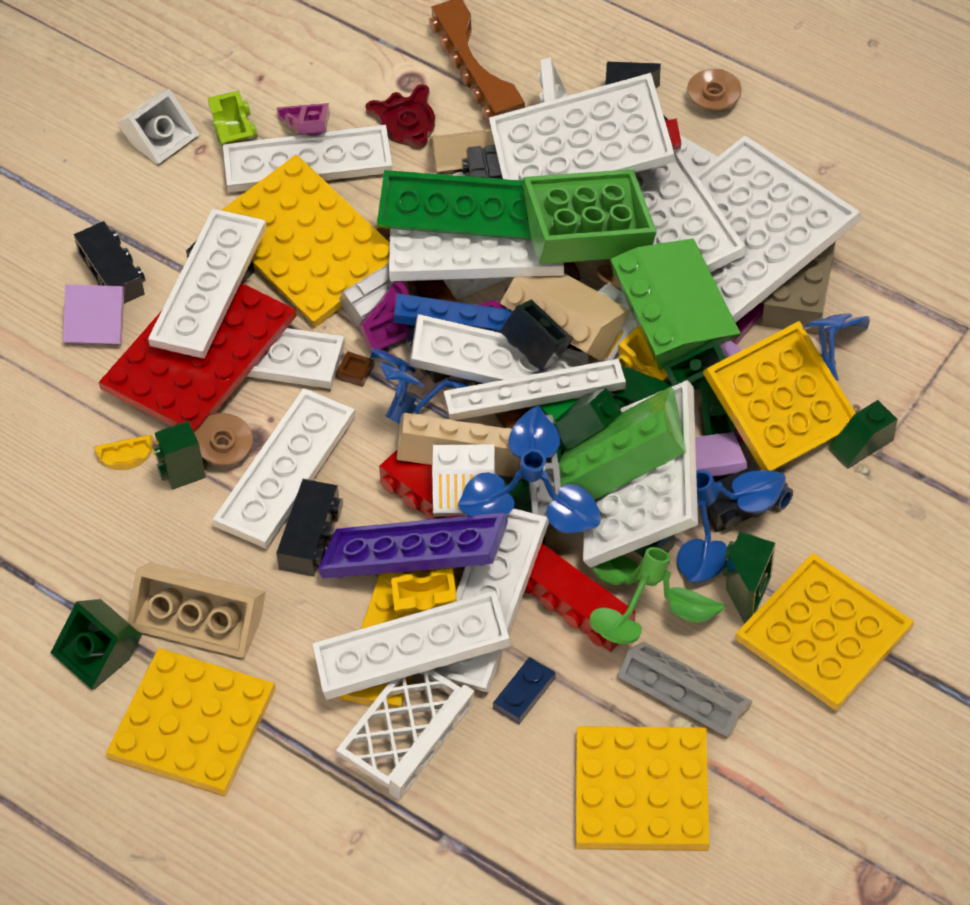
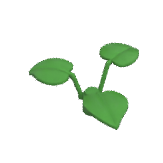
(650, 572)

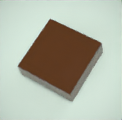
(355, 369)

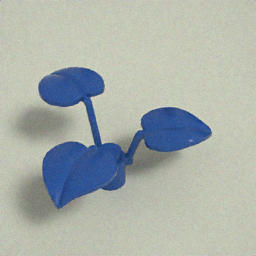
(835, 324)
(402, 401)
(533, 441)
(754, 494)

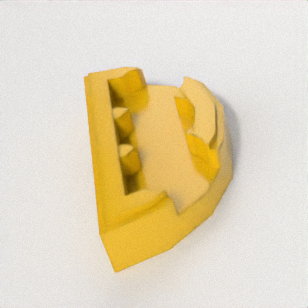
(125, 453)

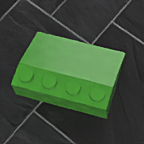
(586, 215)
(673, 298)
(627, 447)

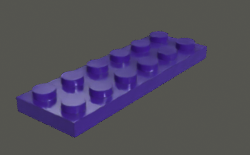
(414, 546)

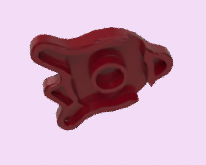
(406, 118)

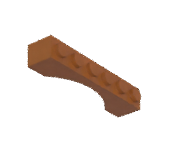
(453, 25)

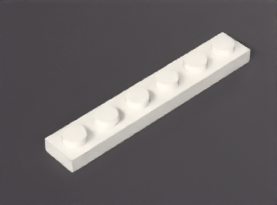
(533, 389)

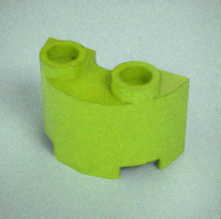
(231, 118)

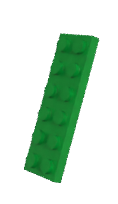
(453, 205)

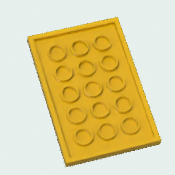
(311, 239)

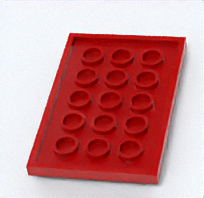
(192, 388)

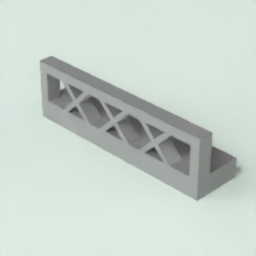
(683, 688)

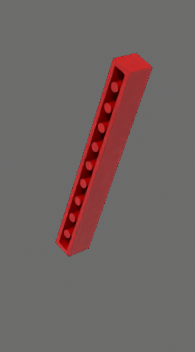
(552, 579)

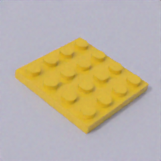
(780, 397)
(824, 631)
(191, 721)
(642, 788)

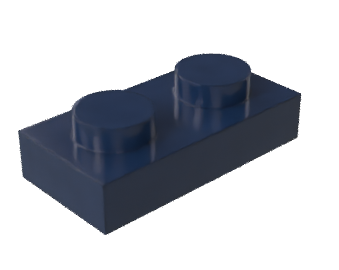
(524, 690)

